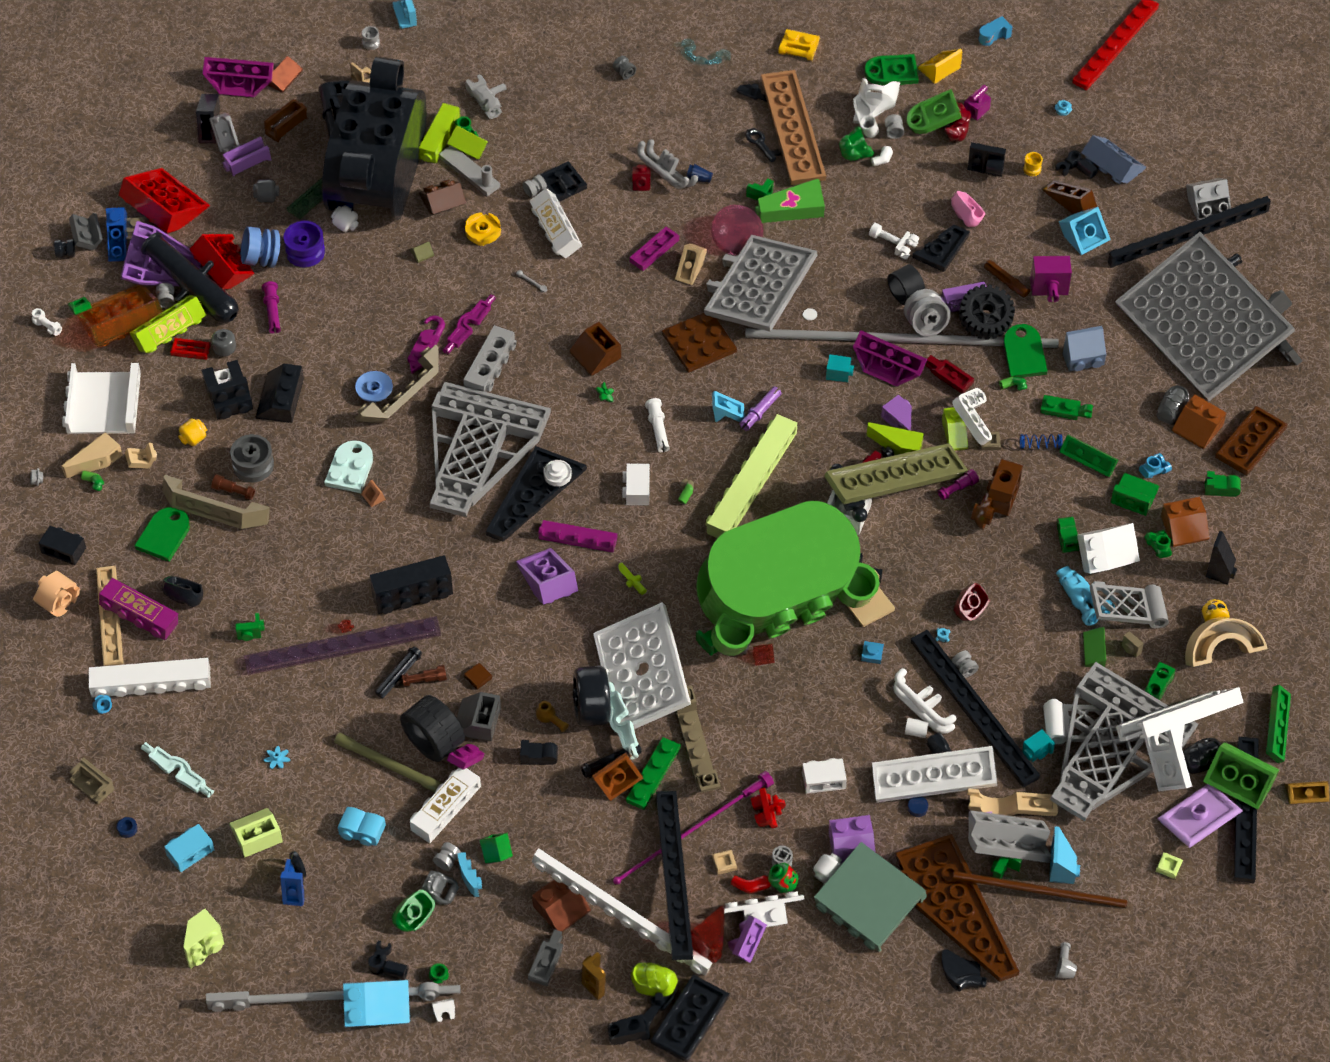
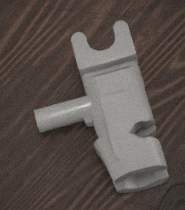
(486, 96)

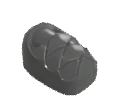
(1172, 404)

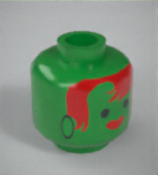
(783, 877)

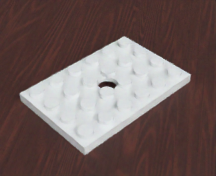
(648, 640)

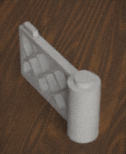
(1150, 604)

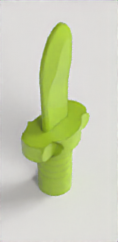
(633, 580)

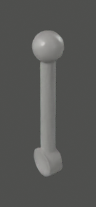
(543, 288)

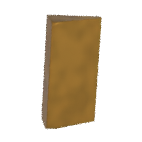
(1307, 792)

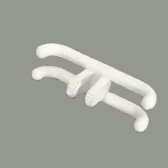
(921, 708)

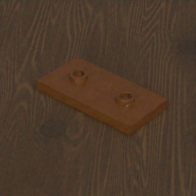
(1251, 440)

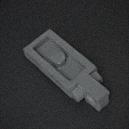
(546, 959)

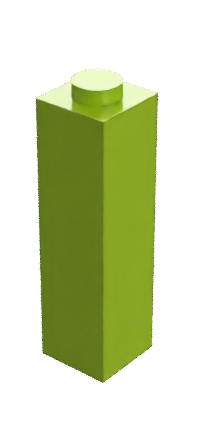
(439, 133)

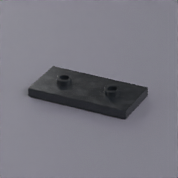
(690, 1018)

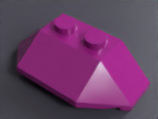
(237, 76)
(887, 360)

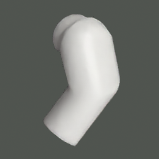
(884, 157)

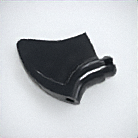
(961, 972)

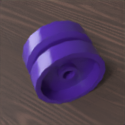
(304, 243)

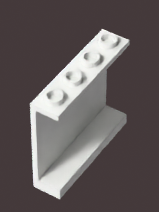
(101, 401)

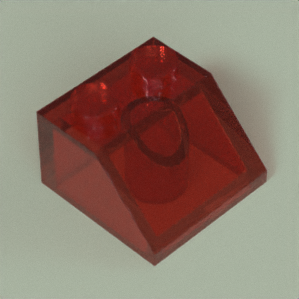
(709, 935)

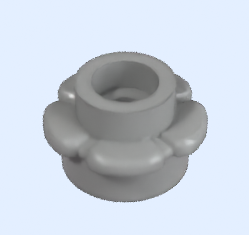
(36, 477)

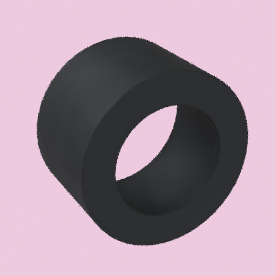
(905, 282)

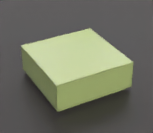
(1169, 865)

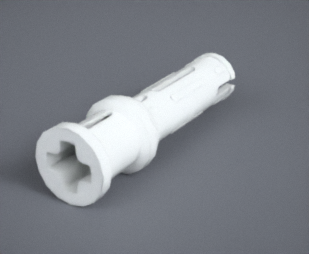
(657, 417)

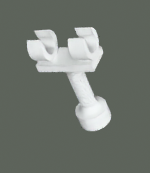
(901, 249)

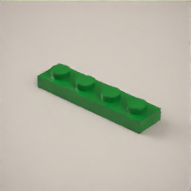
(1278, 724)
(653, 773)

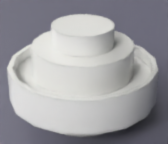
(557, 473)

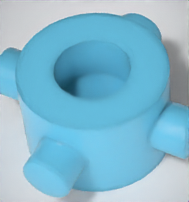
(942, 635)

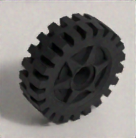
(983, 323)

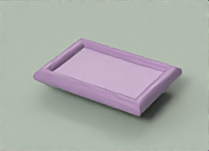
(1199, 815)

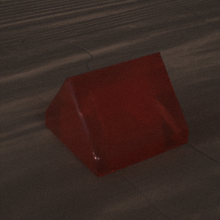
(763, 654)

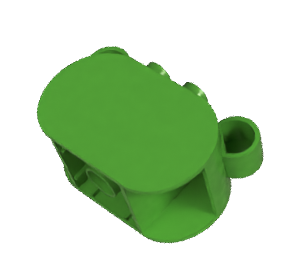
(781, 572)

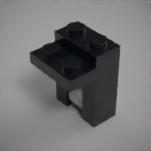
(228, 390)

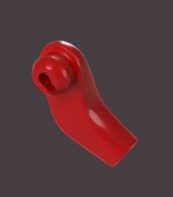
(751, 886)

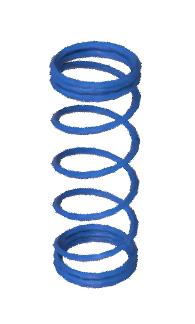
(1059, 440)

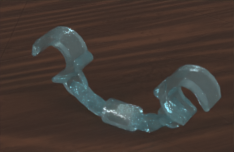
(702, 60)

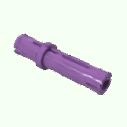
(756, 412)

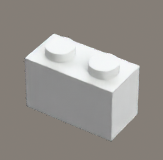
(637, 484)
(824, 775)

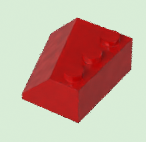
(227, 267)

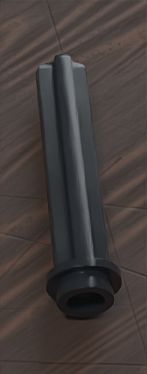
(396, 674)
(590, 769)

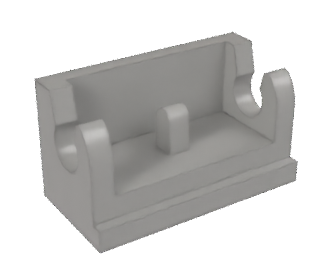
(224, 132)

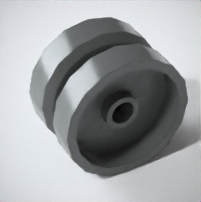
(252, 458)

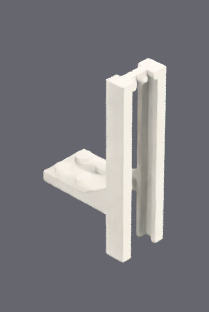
(1168, 758)

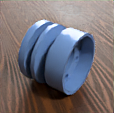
(263, 247)

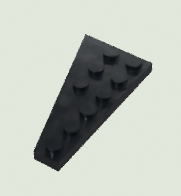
(529, 493)

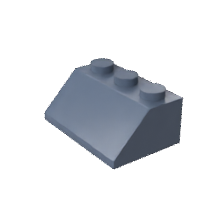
(1112, 159)

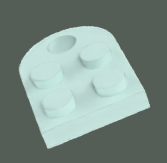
(350, 469)

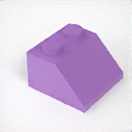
(848, 833)

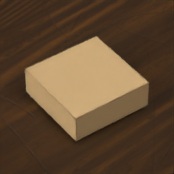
(724, 862)

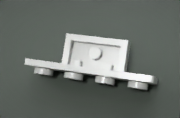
(770, 911)

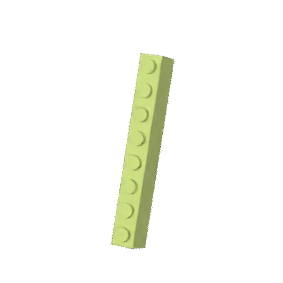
(752, 476)

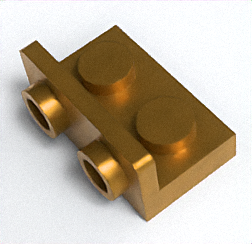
(593, 976)

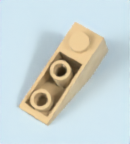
(95, 456)

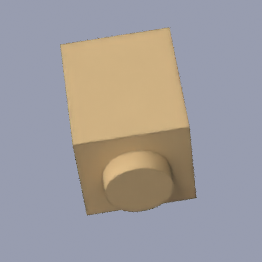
(690, 263)

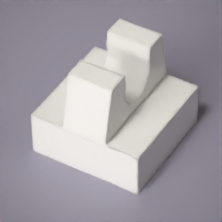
(444, 1006)

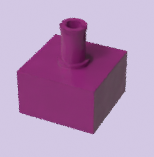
(1050, 276)

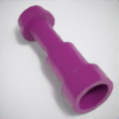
(969, 478)

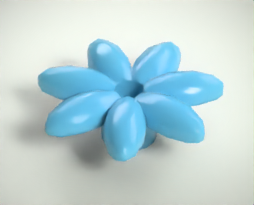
(277, 757)

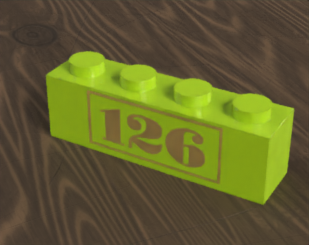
(167, 324)

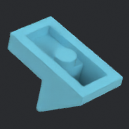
(727, 407)

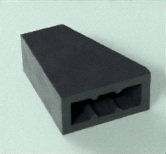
(207, 108)

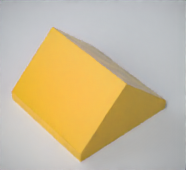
(942, 65)

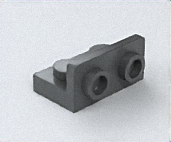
(86, 231)

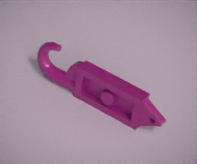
(427, 338)

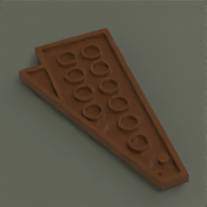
(957, 904)

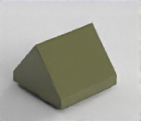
(422, 252)

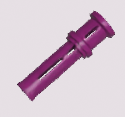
(271, 300)

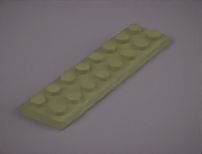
(895, 473)

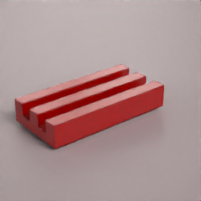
(190, 351)

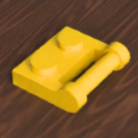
(798, 41)

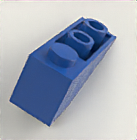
(116, 233)

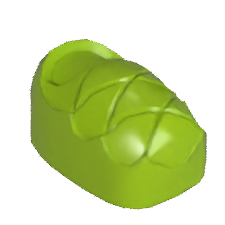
(653, 979)

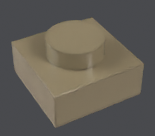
(131, 224)
(1132, 644)

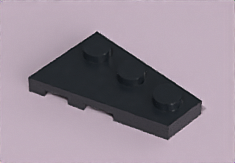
(943, 249)

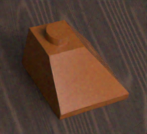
(617, 776)

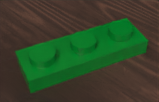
(1088, 455)

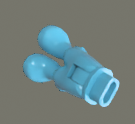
(1079, 593)

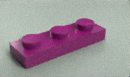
(654, 248)

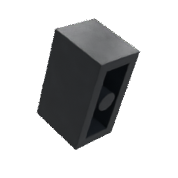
(62, 545)

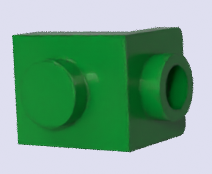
(250, 630)
(999, 867)

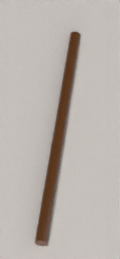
(1039, 889)

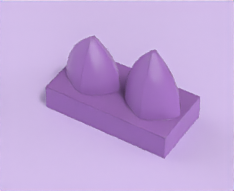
(747, 943)

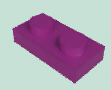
(465, 756)

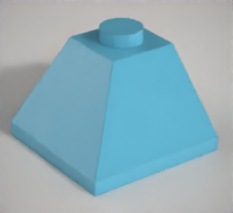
(1085, 230)
(1063, 860)

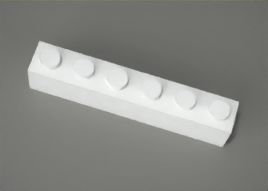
(150, 677)

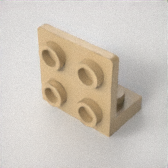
(877, 608)

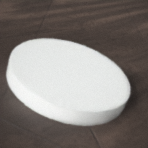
(809, 314)

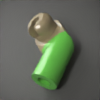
(687, 486)

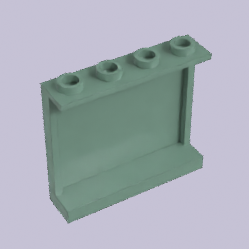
(869, 896)

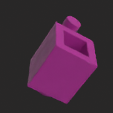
(978, 103)

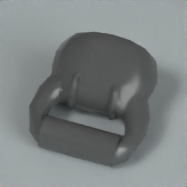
(435, 884)

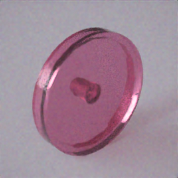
(734, 227)

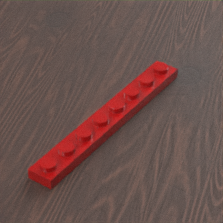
(1115, 43)

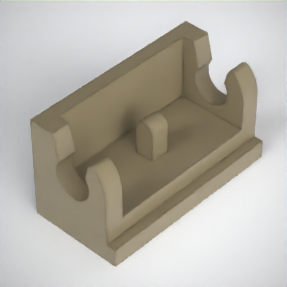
(91, 781)

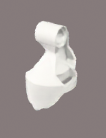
(870, 104)

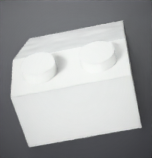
(1108, 548)

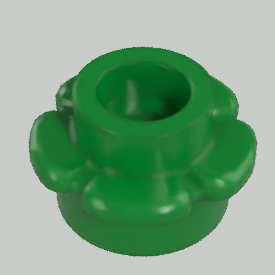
(438, 968)

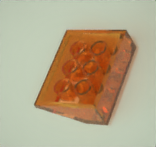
(119, 314)

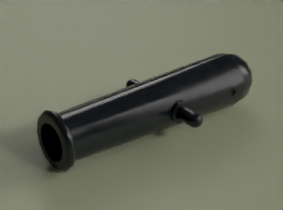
(191, 279)

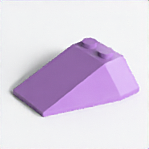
(141, 268)

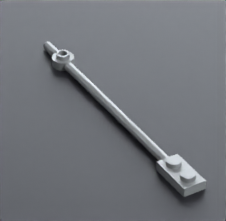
(241, 1000)

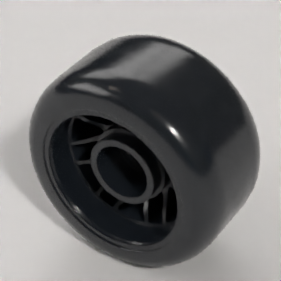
(591, 696)

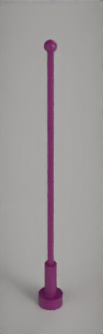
(764, 780)

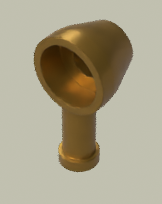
(549, 715)

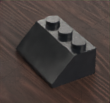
(281, 393)

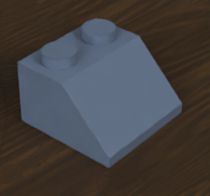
(1084, 348)

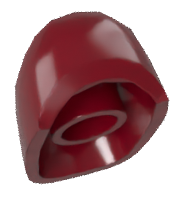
(971, 602)

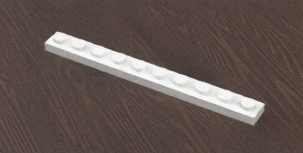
(614, 908)

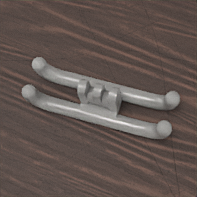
(664, 165)

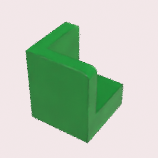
(757, 191)
(705, 641)
(496, 848)

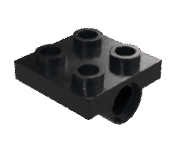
(986, 159)
(564, 181)

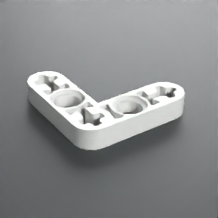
(965, 407)

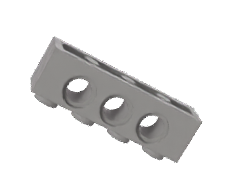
(490, 359)

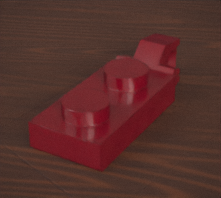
(949, 374)

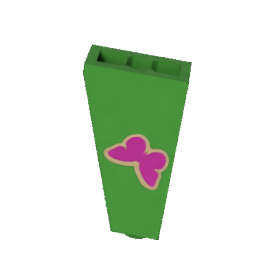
(793, 203)

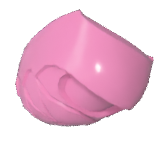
(967, 209)

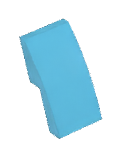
(469, 876)

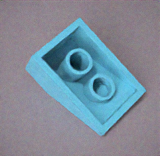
(376, 1003)

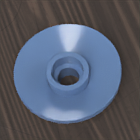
(374, 380)

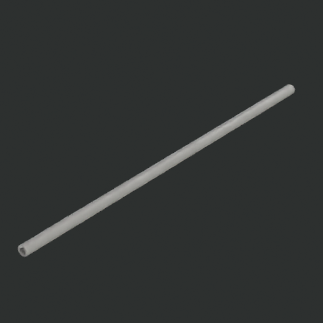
(889, 337)

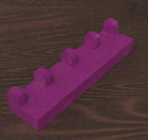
(578, 536)

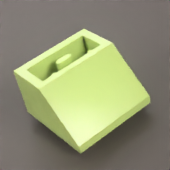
(256, 832)
(202, 938)

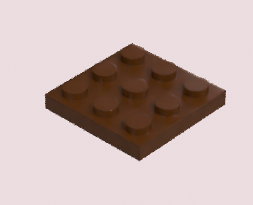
(699, 341)

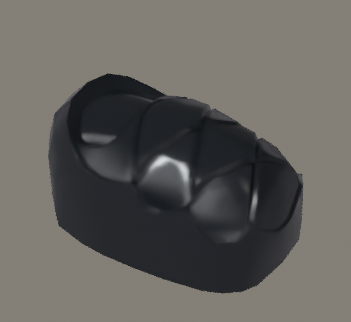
(182, 590)
(1201, 755)

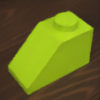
(954, 429)

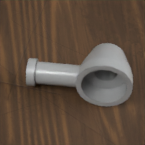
(1065, 968)

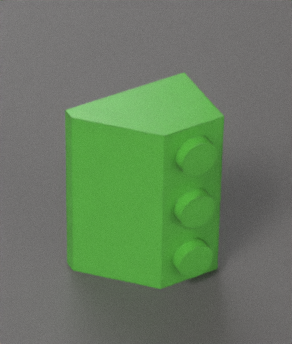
(1241, 775)

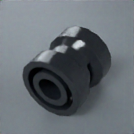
(64, 248)

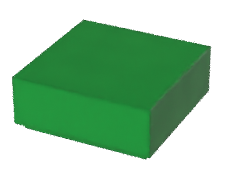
(79, 305)

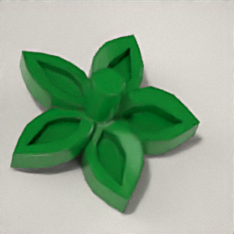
(605, 394)

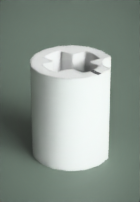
(916, 728)

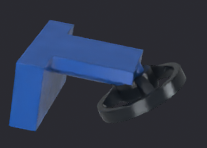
(292, 880)

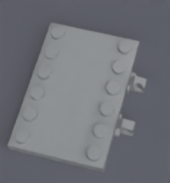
(759, 282)

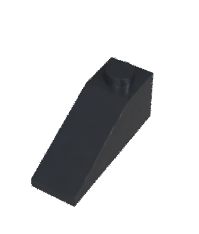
(1222, 561)

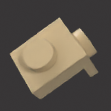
(141, 457)

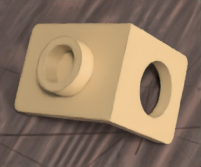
(358, 74)

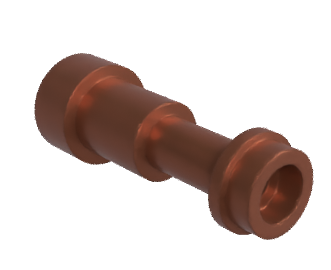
(220, 483)
(428, 675)

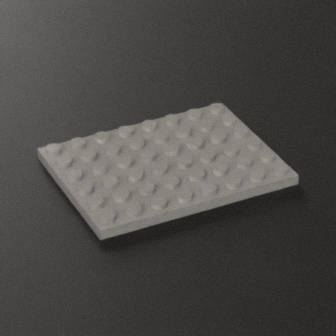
(1204, 316)

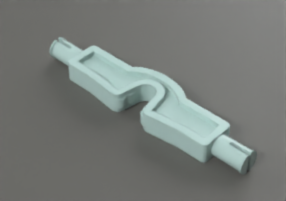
(624, 729)
(169, 763)

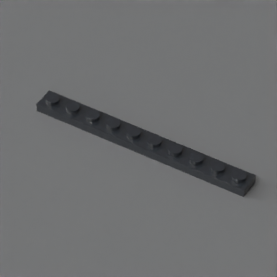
(1186, 232)
(975, 708)
(674, 876)

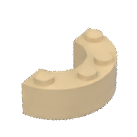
(1215, 630)

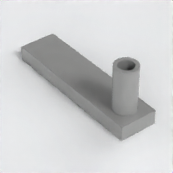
(477, 176)

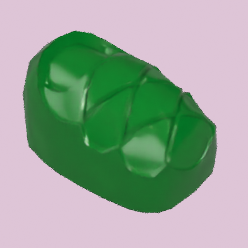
(413, 911)

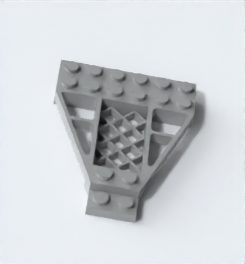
(486, 412)
(1119, 701)

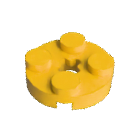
(482, 237)

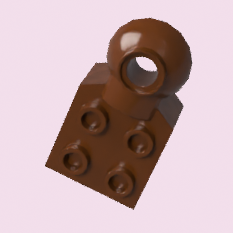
(1000, 494)

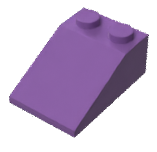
(548, 576)

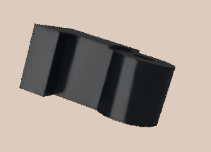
(538, 753)
(628, 1030)

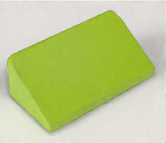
(467, 142)

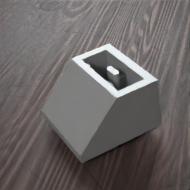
(1208, 197)

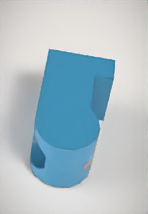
(994, 30)

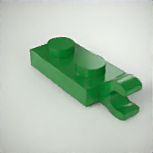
(1065, 408)

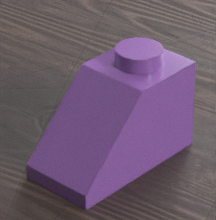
(897, 413)

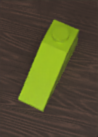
(898, 439)

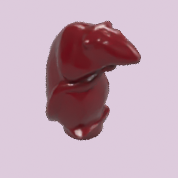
(959, 128)

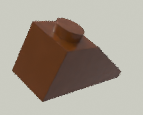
(1071, 196)

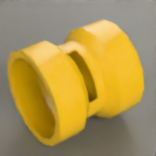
(1033, 164)

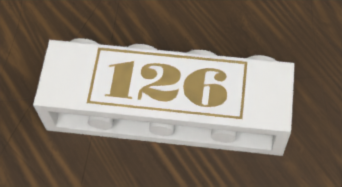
(555, 223)
(444, 804)

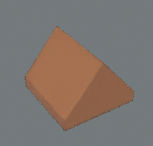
(373, 494)

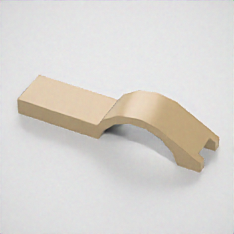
(1014, 804)

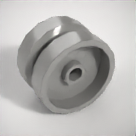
(927, 312)

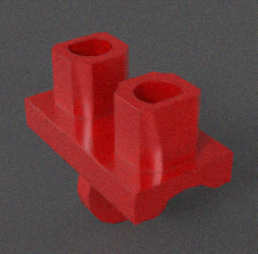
(769, 805)

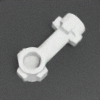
(38, 318)

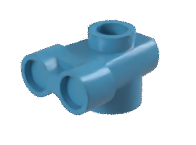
(1155, 465)

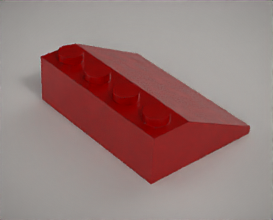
(162, 199)

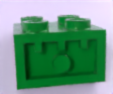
(1134, 494)

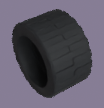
(432, 728)

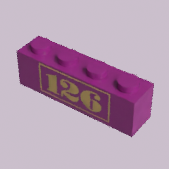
(138, 609)

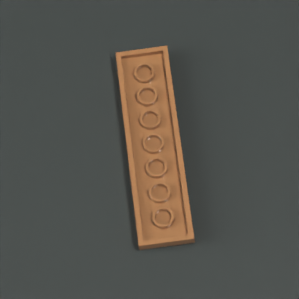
(793, 127)

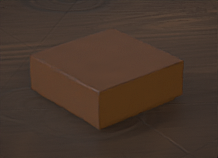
(478, 676)

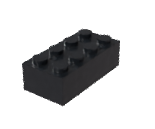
(411, 584)

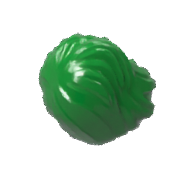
(854, 146)

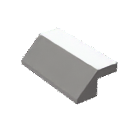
(1008, 836)

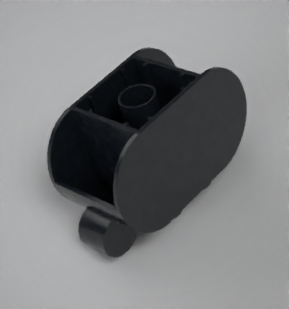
(375, 141)

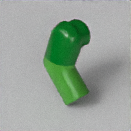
(1012, 381)
(95, 478)

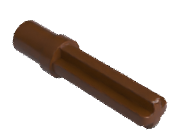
(1013, 283)

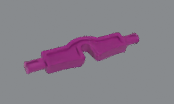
(463, 330)

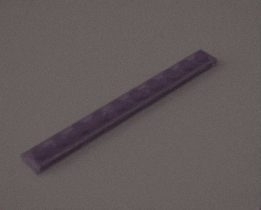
(342, 645)

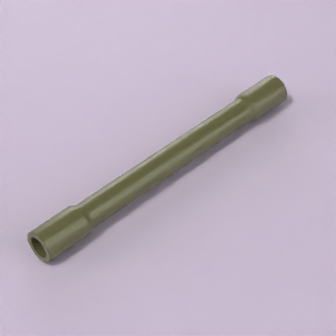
(351, 745)

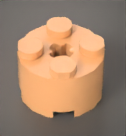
(56, 593)

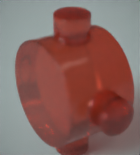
(345, 626)

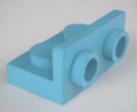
(405, 13)

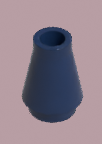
(703, 174)

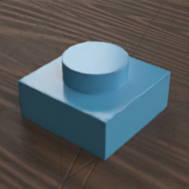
(872, 652)

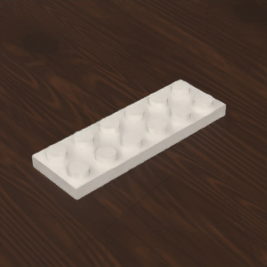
(934, 774)

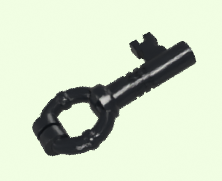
(760, 143)

